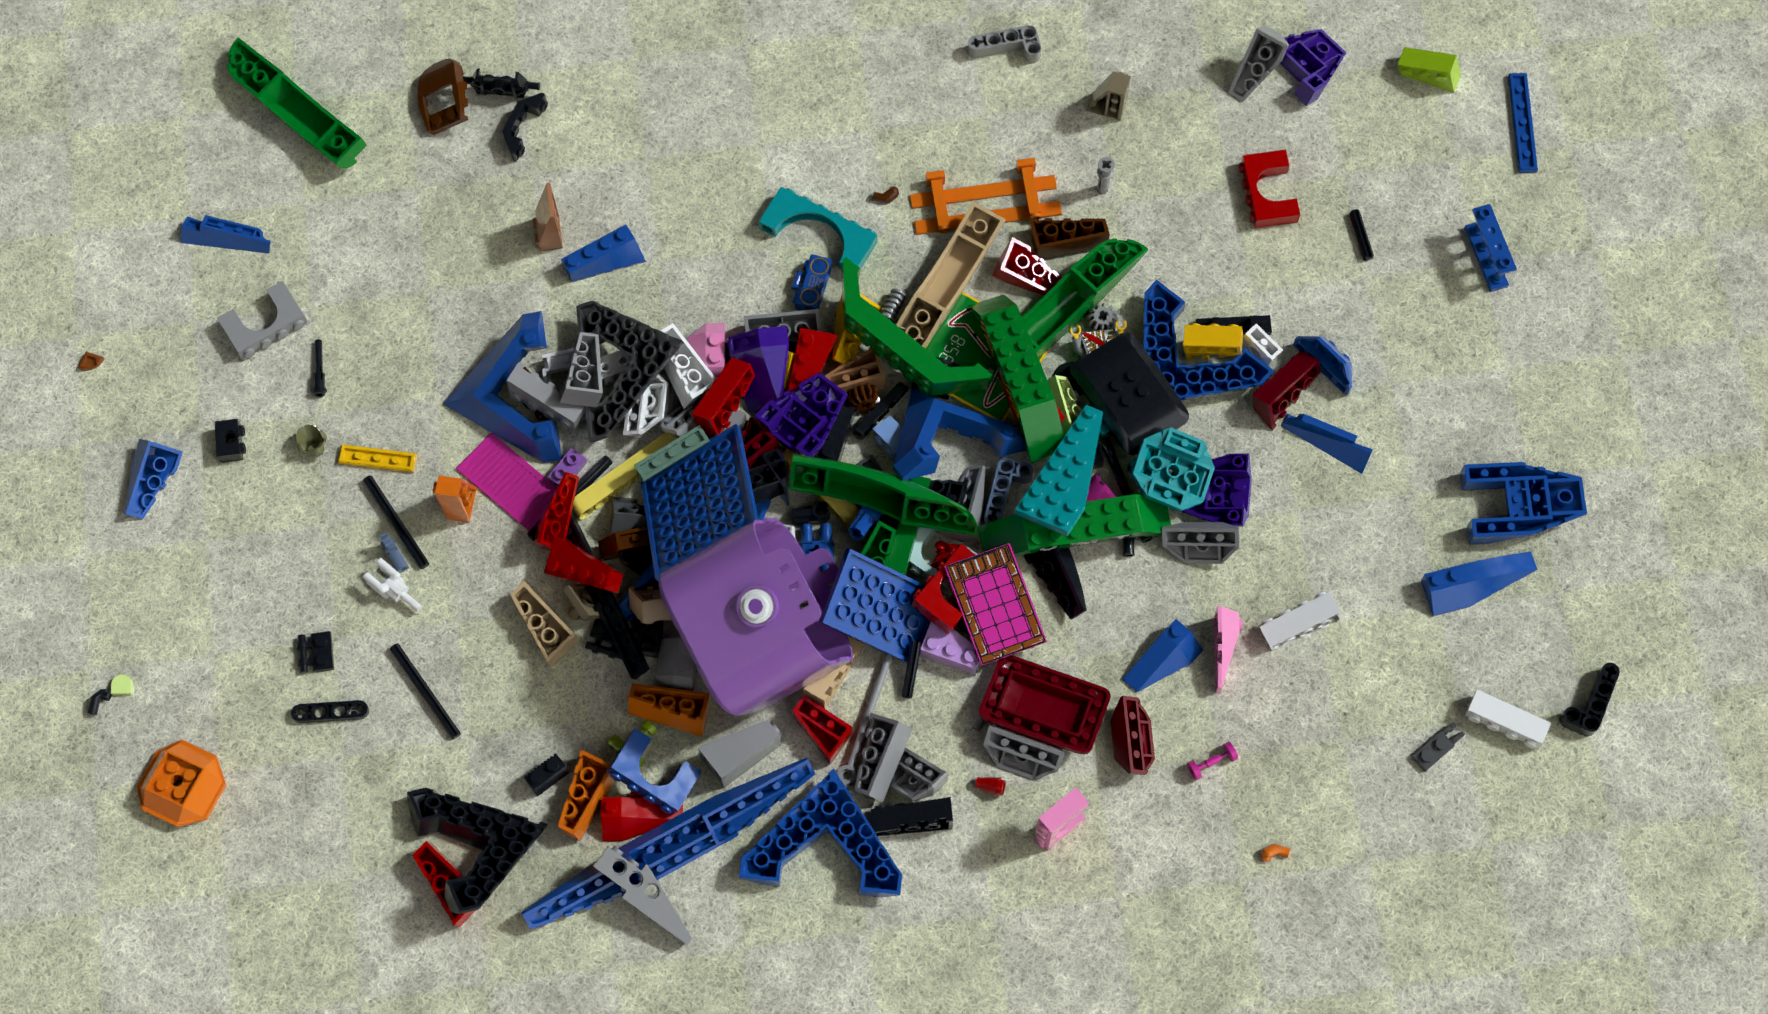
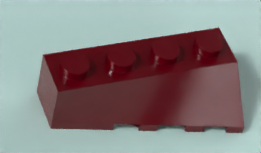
(1285, 387)

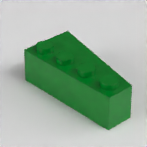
(880, 543)

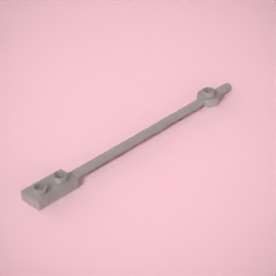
(849, 767)

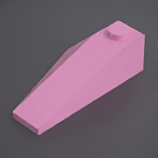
(1226, 632)

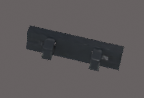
(1263, 322)

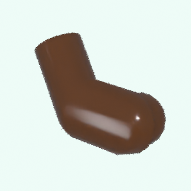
(887, 197)

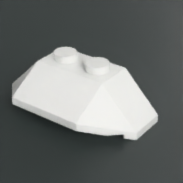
(648, 408)

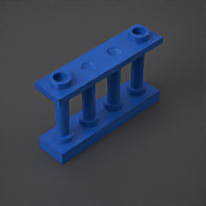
(1490, 248)

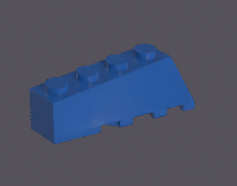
(603, 255)

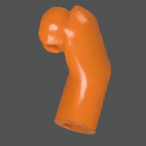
(1272, 850)

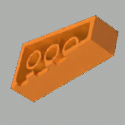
(455, 497)
(585, 795)

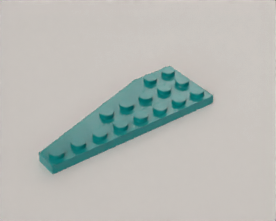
(1063, 484)

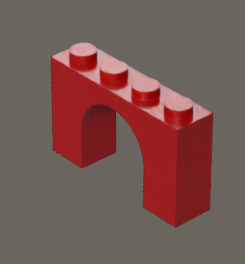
(1264, 211)
(930, 600)

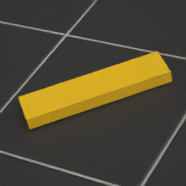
(377, 458)

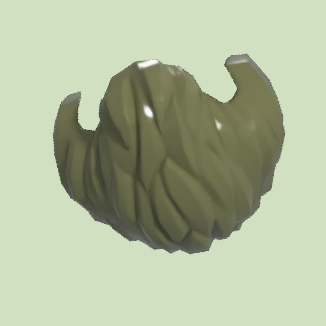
(311, 440)

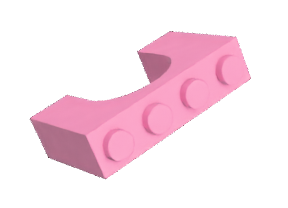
(1060, 819)

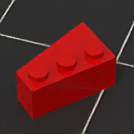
(822, 727)

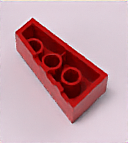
(438, 870)

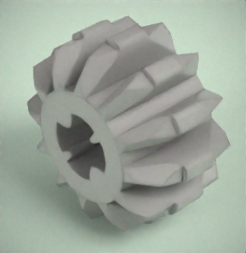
(1102, 312)

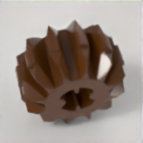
(863, 397)

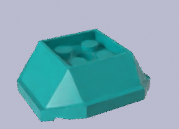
(1185, 457)

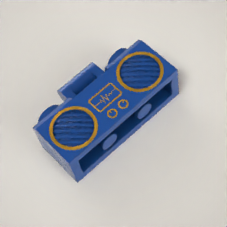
(816, 276)

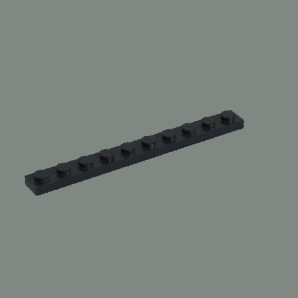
(611, 613)

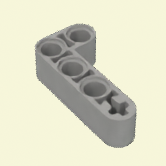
(1003, 45)

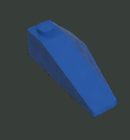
(1168, 654)

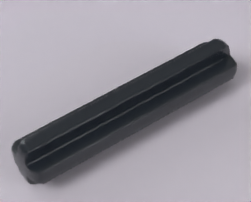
(1361, 234)
(911, 669)

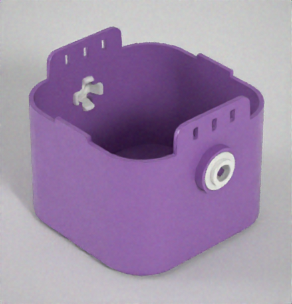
(744, 616)

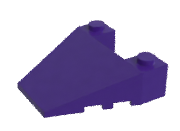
(1312, 61)

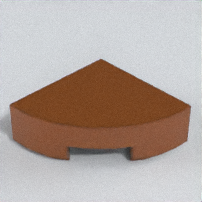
(90, 361)

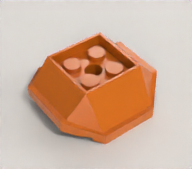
(192, 799)

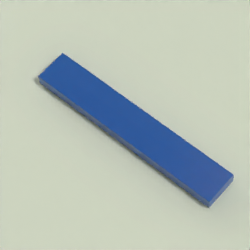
(1522, 123)

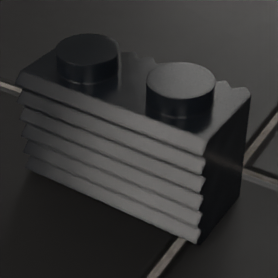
(546, 774)

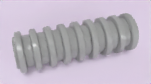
(893, 304)

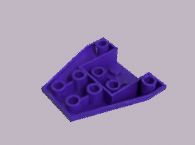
(767, 353)
(1228, 491)

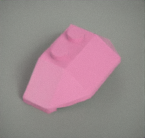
(710, 346)

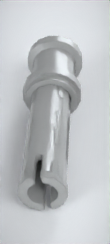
(1105, 173)

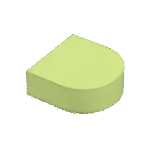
(121, 685)

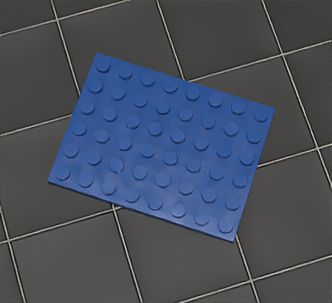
(698, 500)

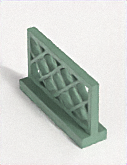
(671, 454)

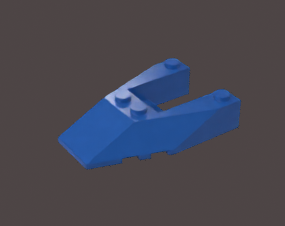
(1533, 496)

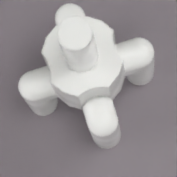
(391, 586)

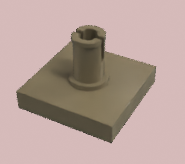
(582, 603)

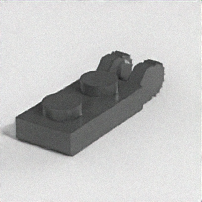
(1436, 748)

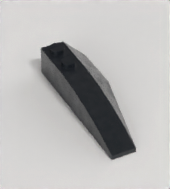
(1062, 578)

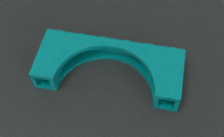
(789, 208)

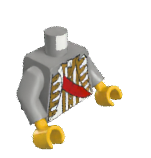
(1089, 341)

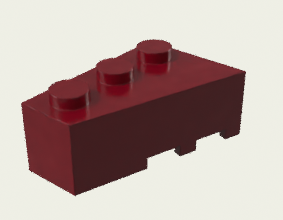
(757, 441)

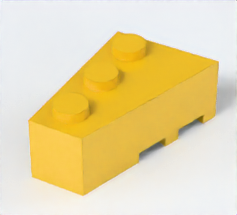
(1211, 340)

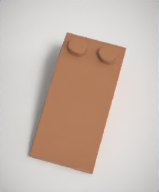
(547, 222)

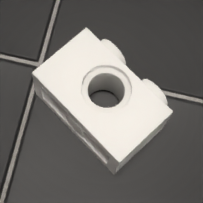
(1261, 345)

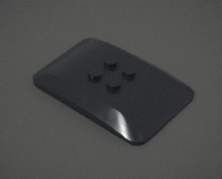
(1129, 391)

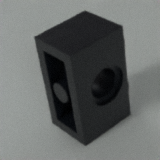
(224, 432)

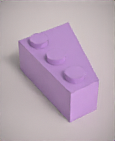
(949, 649)

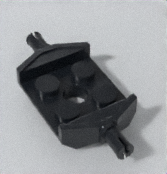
(503, 85)

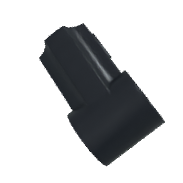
(809, 515)

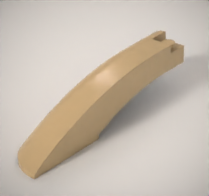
(950, 274)

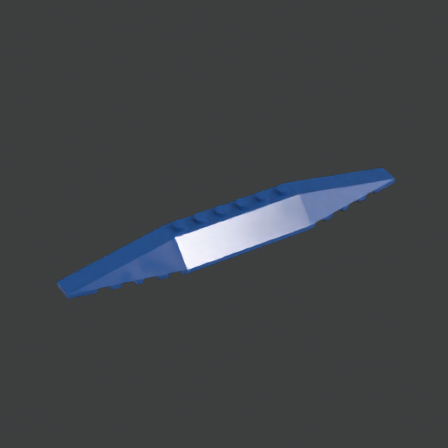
(674, 842)

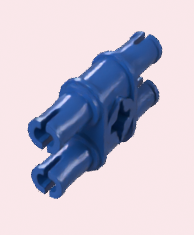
(808, 545)

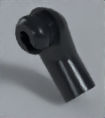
(96, 699)

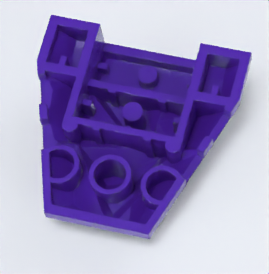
(804, 415)

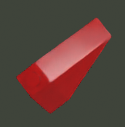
(1025, 269)
(558, 513)
(630, 817)

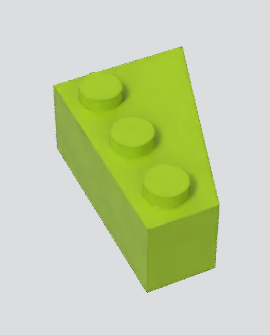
(1430, 68)

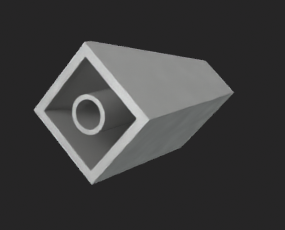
(739, 751)

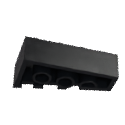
(912, 817)

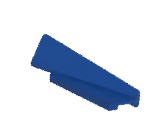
(223, 234)
(1329, 439)

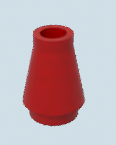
(991, 785)

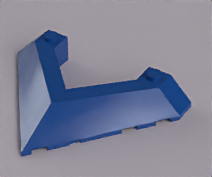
(1199, 380)
(479, 399)
(927, 414)
(824, 810)

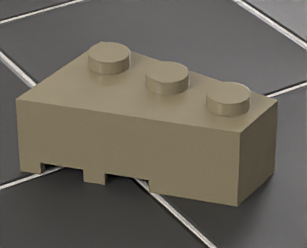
(1111, 96)

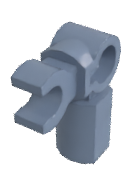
(393, 553)

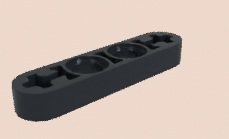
(880, 410)
(330, 708)

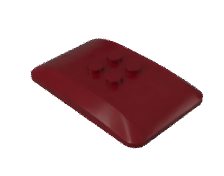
(1044, 704)

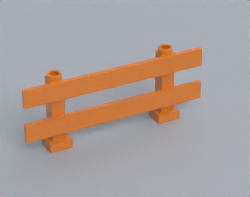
(1028, 184)

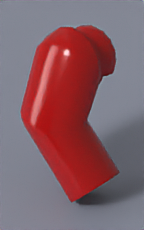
(939, 558)

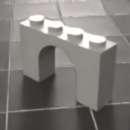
(249, 341)

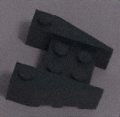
(770, 478)

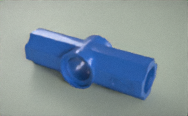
(866, 519)

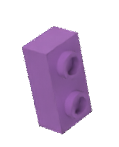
(571, 462)

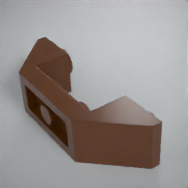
(623, 541)

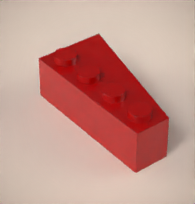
(810, 355)
(723, 397)
(576, 565)

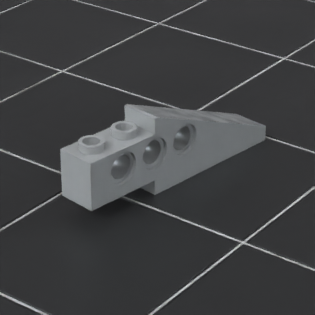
(656, 906)

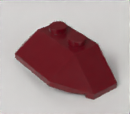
(1132, 736)

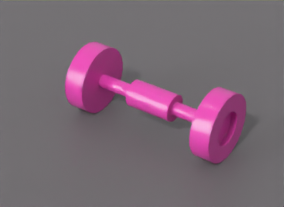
(1229, 751)

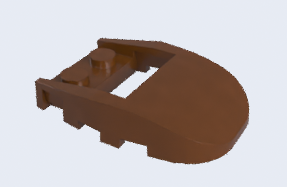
(438, 77)

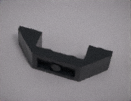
(533, 105)

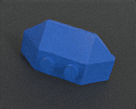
(1332, 362)

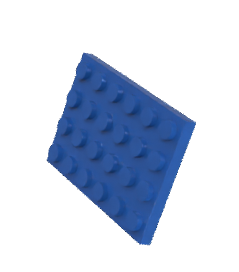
(875, 606)

